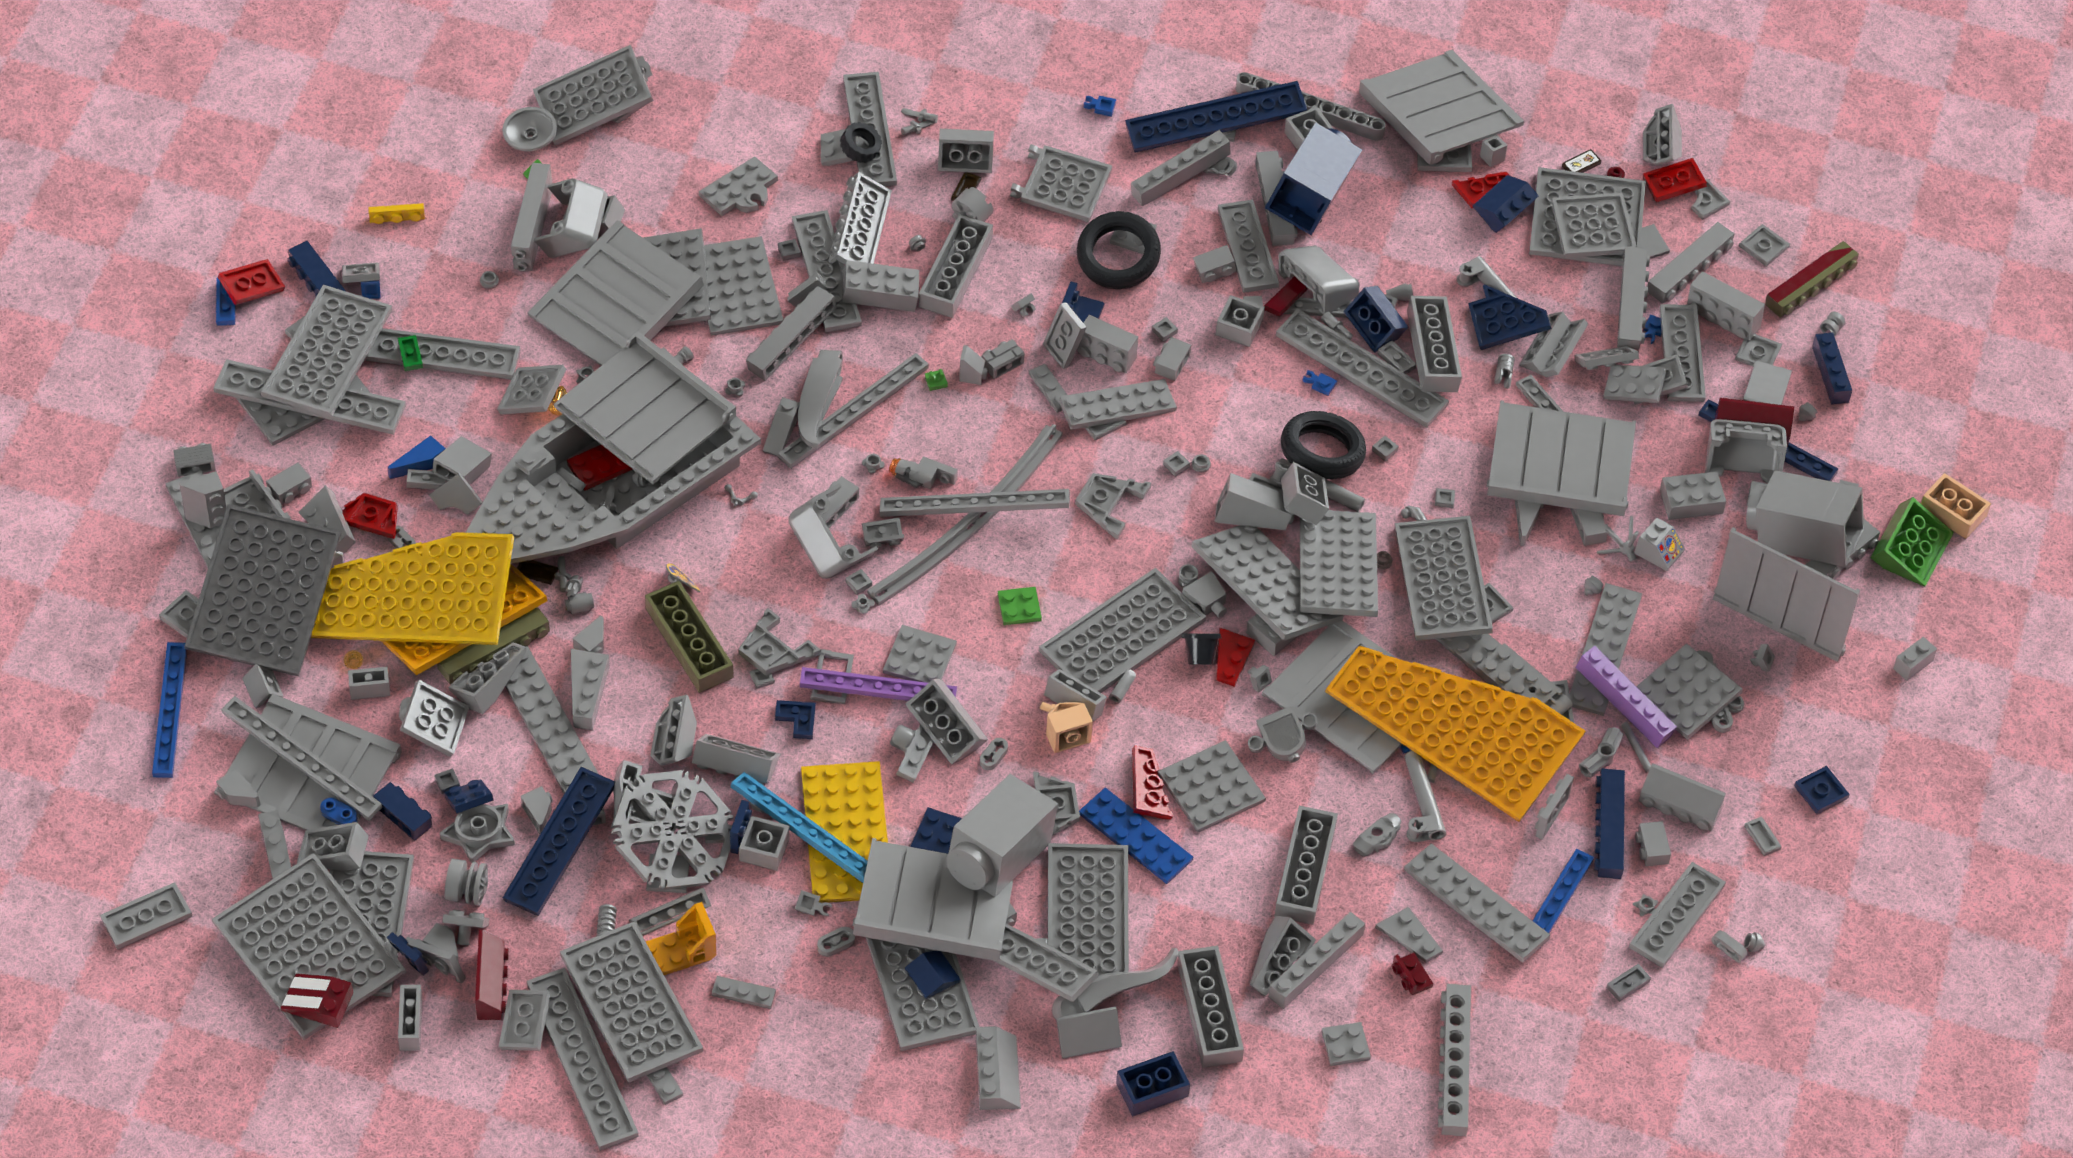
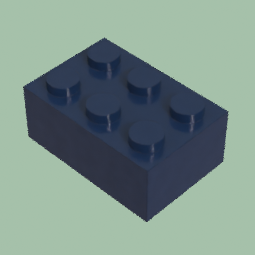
(1152, 1083)

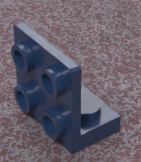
(1082, 305)

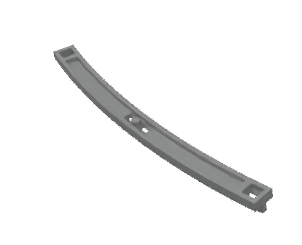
(959, 533)

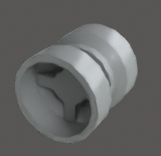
(1833, 323)
(1187, 575)

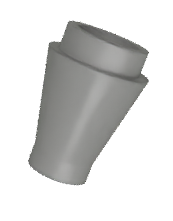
(1401, 292)

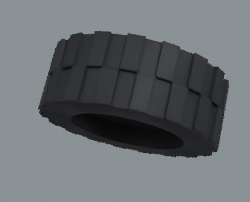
(855, 152)

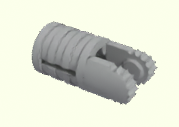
(1504, 369)

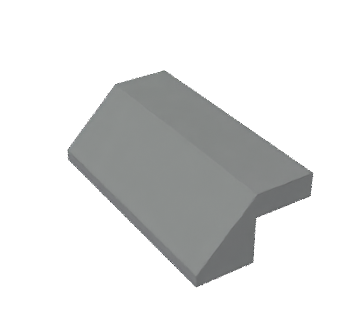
(1553, 346)

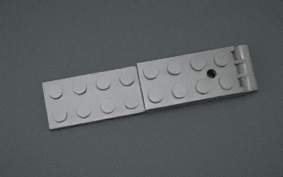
(1505, 669)

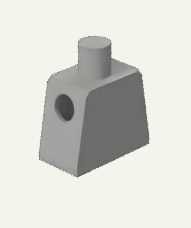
(1207, 595)

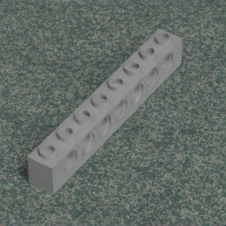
(1457, 996)

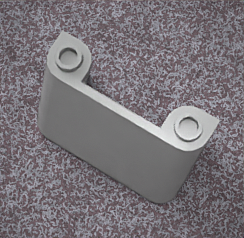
(1320, 274)
(1746, 447)

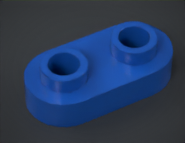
(337, 812)

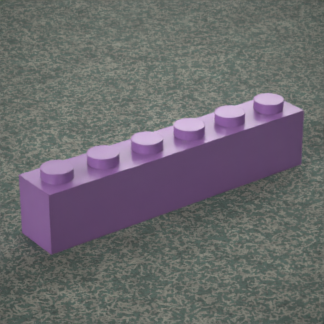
(1626, 696)

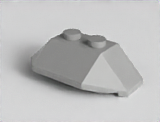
(1662, 137)
(674, 732)

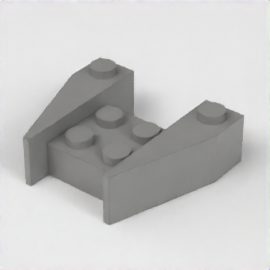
(624, 775)

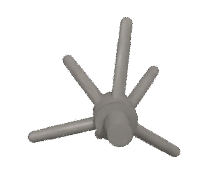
(1626, 547)

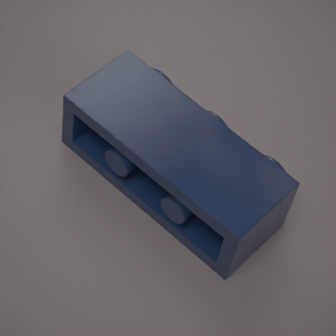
(403, 811)

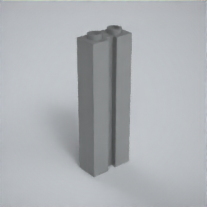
(531, 217)

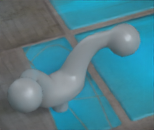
(737, 501)

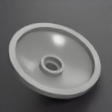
(526, 123)

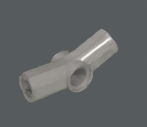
(1597, 759)

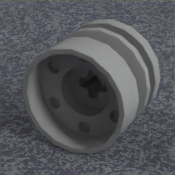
(468, 882)

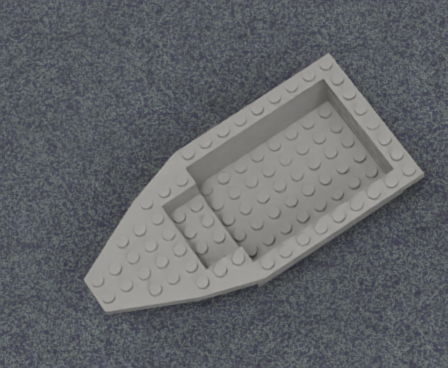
(557, 519)

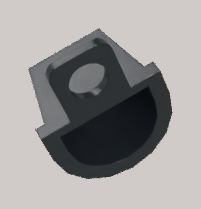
(1201, 648)

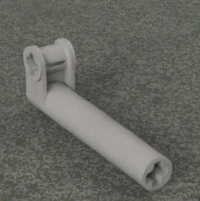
(1479, 270)
(1334, 491)
(1431, 824)

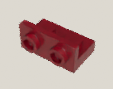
(1412, 973)

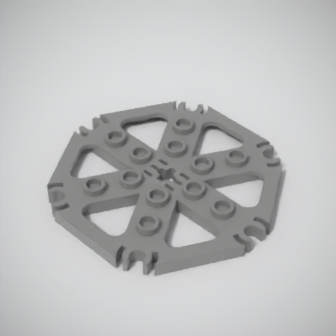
(668, 842)

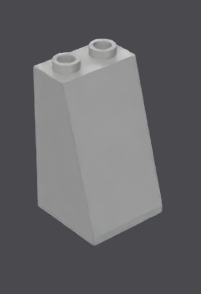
(1767, 384)
(1251, 505)

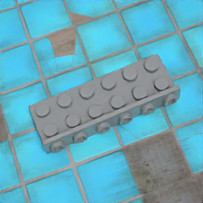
(860, 220)

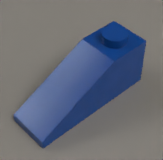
(418, 458)

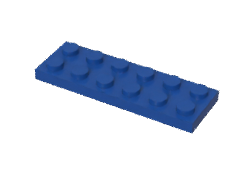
(1144, 840)

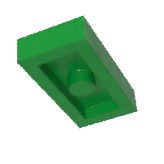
(410, 353)

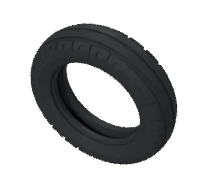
(1118, 278)
(1331, 425)

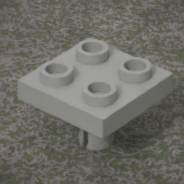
(465, 923)

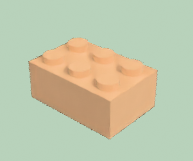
(1956, 505)

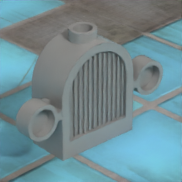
(1283, 734)

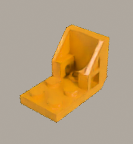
(689, 945)

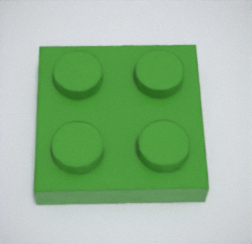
(1019, 605)

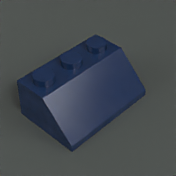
(1505, 202)
(1375, 318)

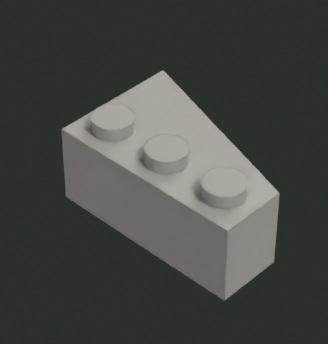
(325, 512)

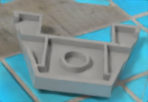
(1101, 497)
(769, 652)

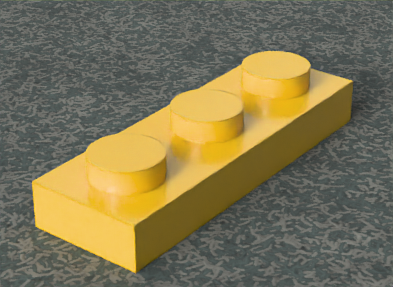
(396, 213)

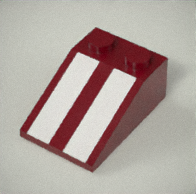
(318, 998)

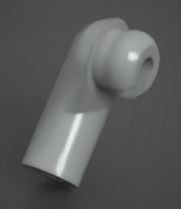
(1414, 512)

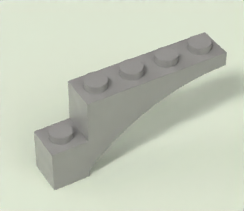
(274, 842)

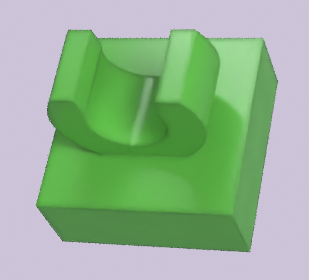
(936, 380)

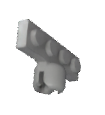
(915, 746)

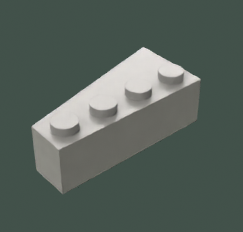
(589, 677)

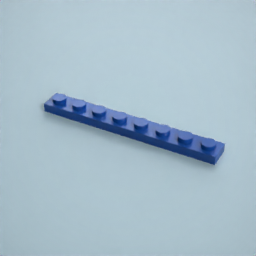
(169, 710)

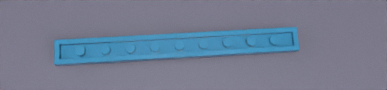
(800, 825)

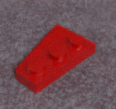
(1474, 189)
(1232, 656)

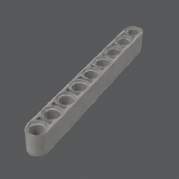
(1336, 114)

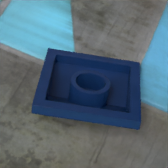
(932, 973)

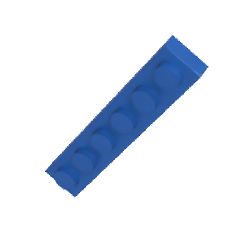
(1563, 890)

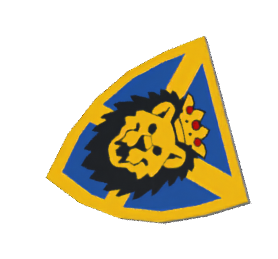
(678, 575)

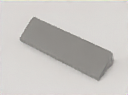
(669, 910)

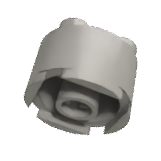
(972, 204)

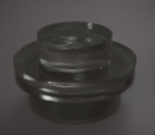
(1384, 560)

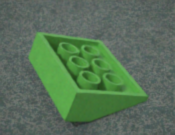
(1912, 542)

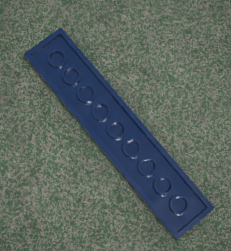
(1214, 115)

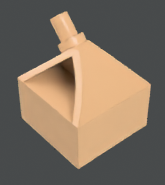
(1067, 725)

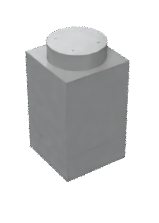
(1807, 517)
(1001, 836)

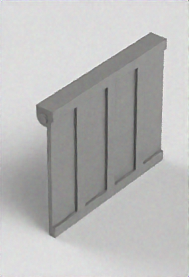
(1439, 105)
(614, 292)
(646, 408)
(1562, 459)
(1786, 595)
(1305, 685)
(284, 788)
(919, 903)

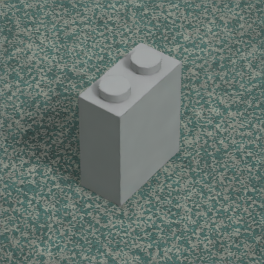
(462, 457)

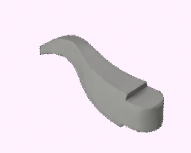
(818, 393)
(1111, 984)

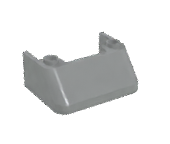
(582, 219)
(819, 542)

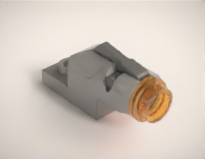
(924, 473)

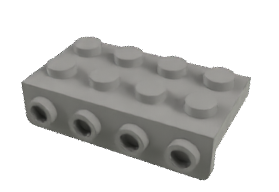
(253, 495)

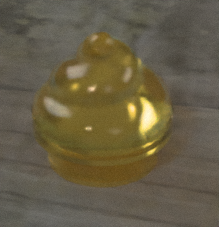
(353, 659)

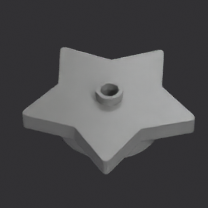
(479, 830)

